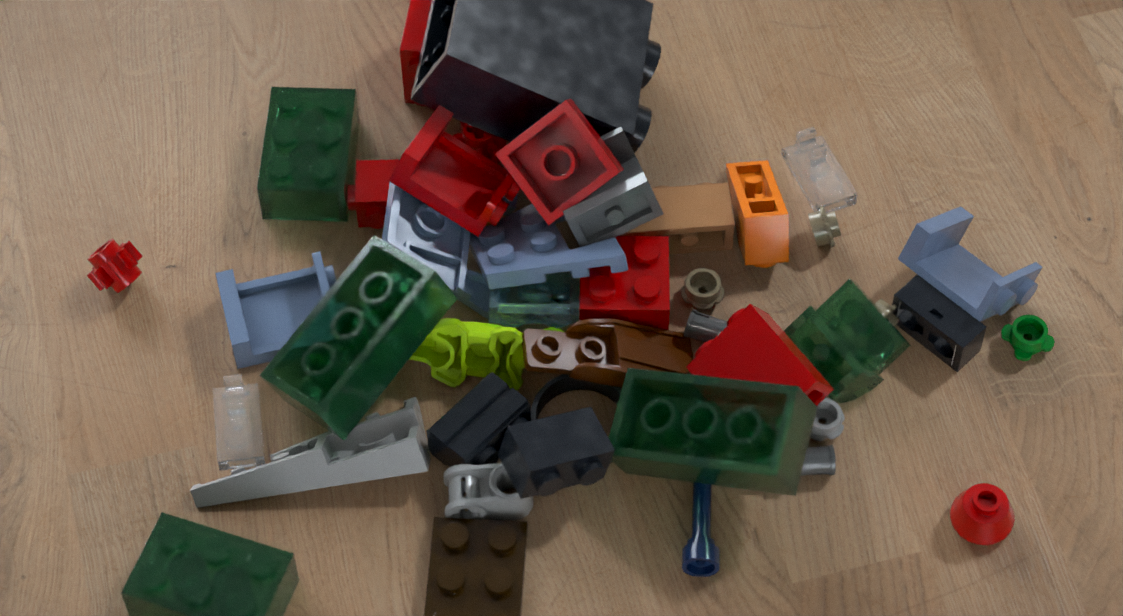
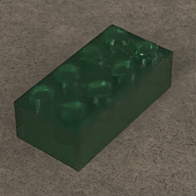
(359, 336)
(712, 430)

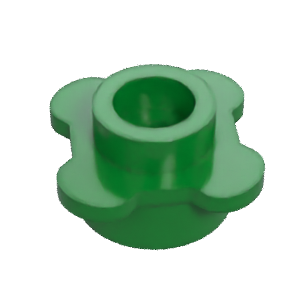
(1031, 327)

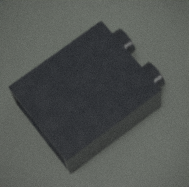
(520, 59)

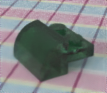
(848, 341)

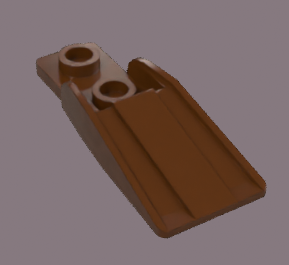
(604, 350)

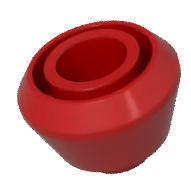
(982, 514)

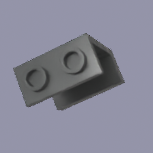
(619, 203)

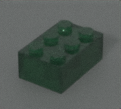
(308, 154)
(208, 573)

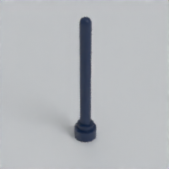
(701, 554)

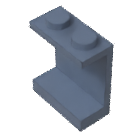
(967, 281)

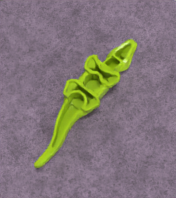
(473, 349)

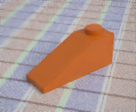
(758, 213)

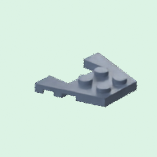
(437, 244)
(527, 249)

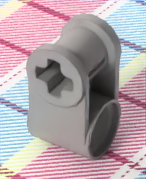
(484, 493)

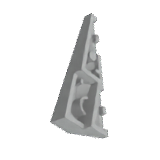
(372, 451)

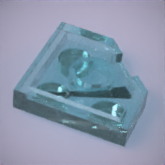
(545, 303)

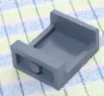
(270, 309)

